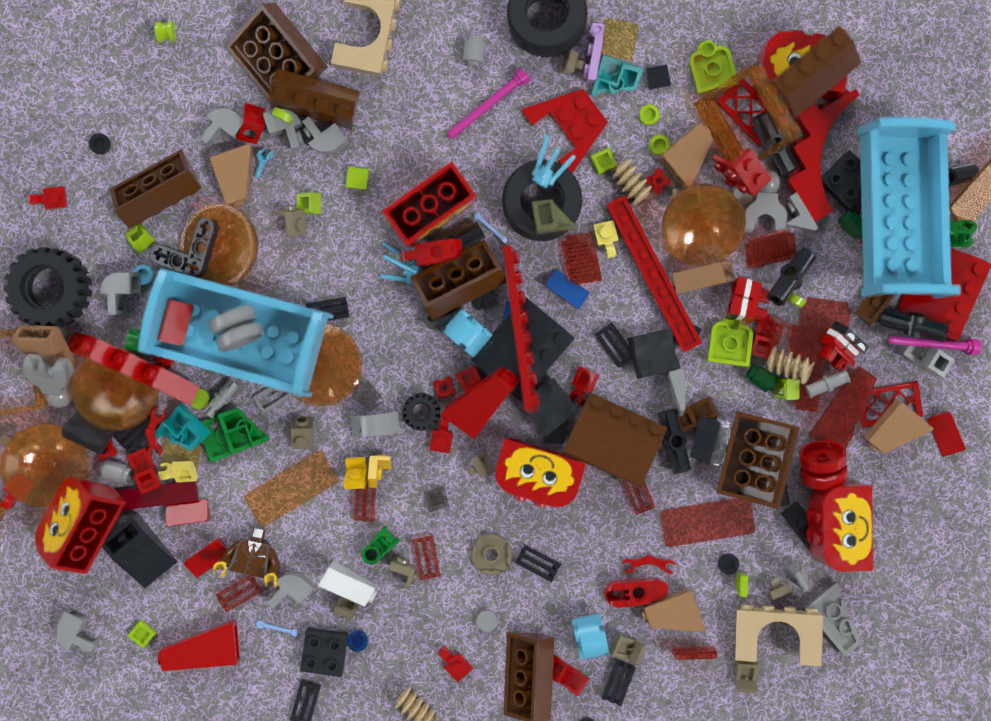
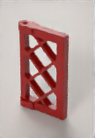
(733, 113)
(897, 388)

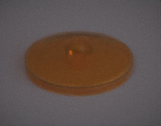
(703, 224)
(234, 246)
(336, 368)
(111, 398)
(39, 461)

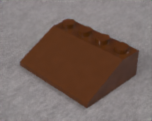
(273, 43)
(615, 440)
(757, 460)

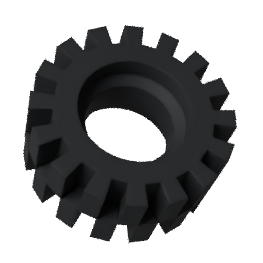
(412, 421)

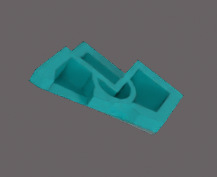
(622, 77)
(183, 428)

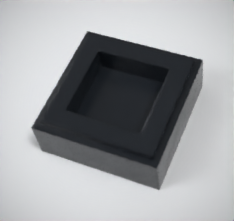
(658, 77)

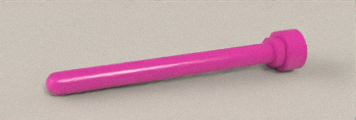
(520, 78)
(969, 346)

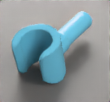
(262, 160)

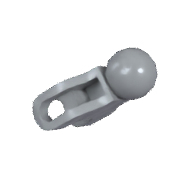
(766, 203)
(50, 379)

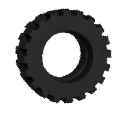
(21, 282)

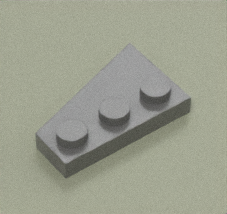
(836, 619)

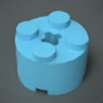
(467, 333)
(590, 636)

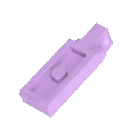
(594, 51)

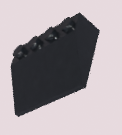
(546, 344)

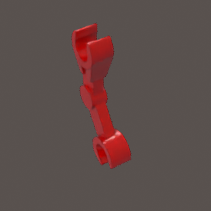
(150, 431)
(648, 559)

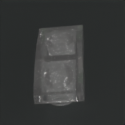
(721, 443)

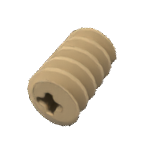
(631, 181)
(789, 365)
(414, 707)

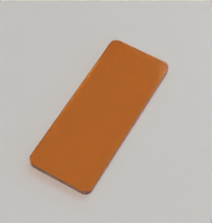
(974, 197)
(291, 488)

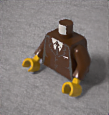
(251, 558)

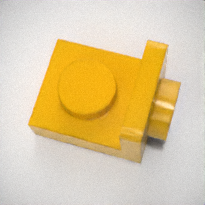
(376, 464)
(356, 474)

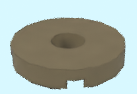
(487, 542)

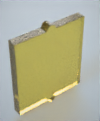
(619, 39)
(177, 453)

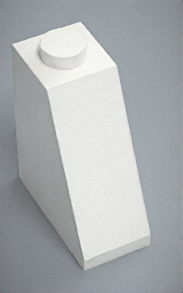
(348, 584)

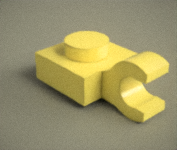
(606, 235)
(182, 471)

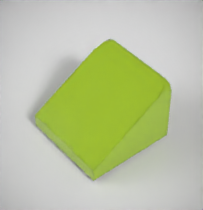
(309, 202)
(140, 238)
(787, 389)

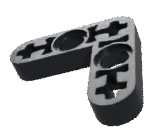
(194, 257)

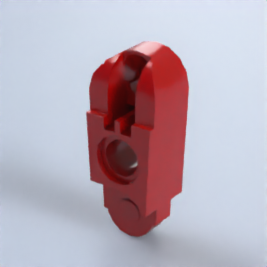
(434, 252)
(653, 590)

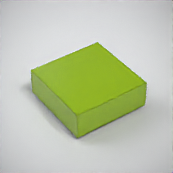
(603, 161)
(357, 178)
(742, 584)
(142, 634)

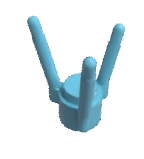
(544, 175)
(410, 269)

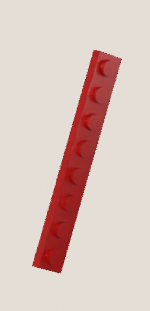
(653, 274)
(522, 336)

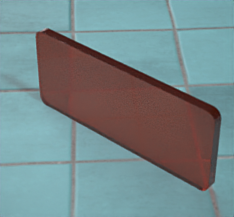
(707, 522)

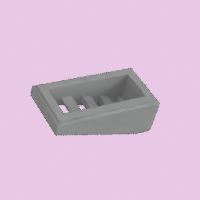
(676, 383)
(799, 575)

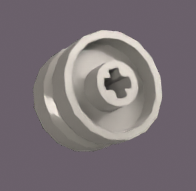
(236, 328)

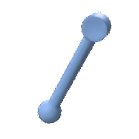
(476, 216)
(260, 624)

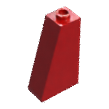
(479, 403)
(205, 649)

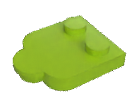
(711, 66)
(730, 343)

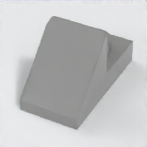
(803, 219)

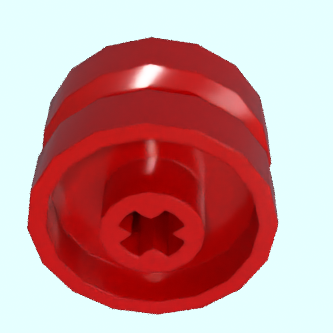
(823, 464)

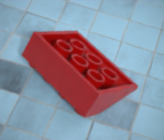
(969, 274)

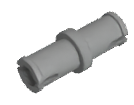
(827, 383)
(221, 398)

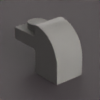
(221, 120)
(278, 127)
(328, 141)
(116, 288)
(928, 359)
(375, 424)
(291, 583)
(70, 632)

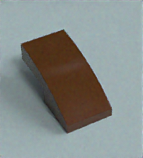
(693, 412)

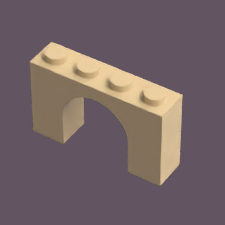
(371, 58)
(806, 623)

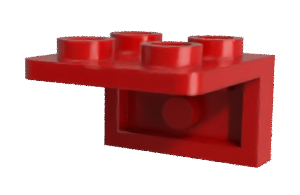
(744, 173)

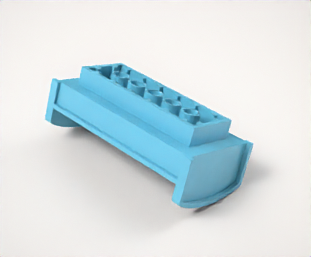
(906, 207)
(279, 359)

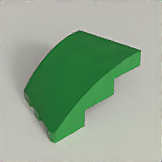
(234, 435)

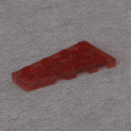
(808, 344)
(845, 409)

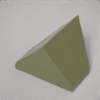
(550, 218)

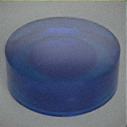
(357, 640)

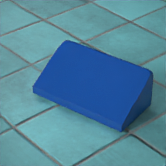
(567, 290)

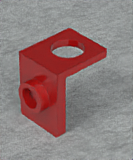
(252, 120)

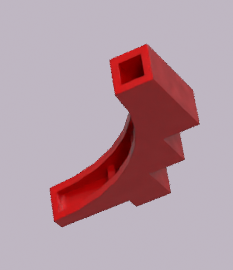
(808, 153)
(133, 367)

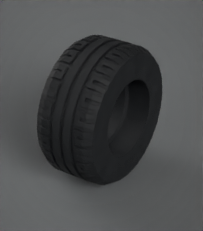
(547, 43)
(518, 183)

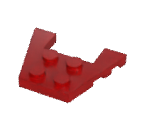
(576, 117)

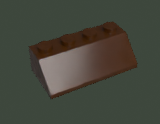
(817, 71)
(314, 98)
(154, 189)
(459, 280)
(528, 676)

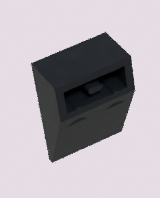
(139, 551)

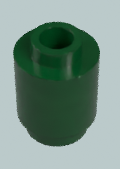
(851, 224)
(761, 378)

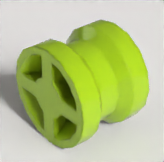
(165, 31)

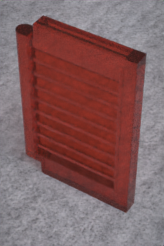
(770, 248)
(581, 259)
(823, 313)

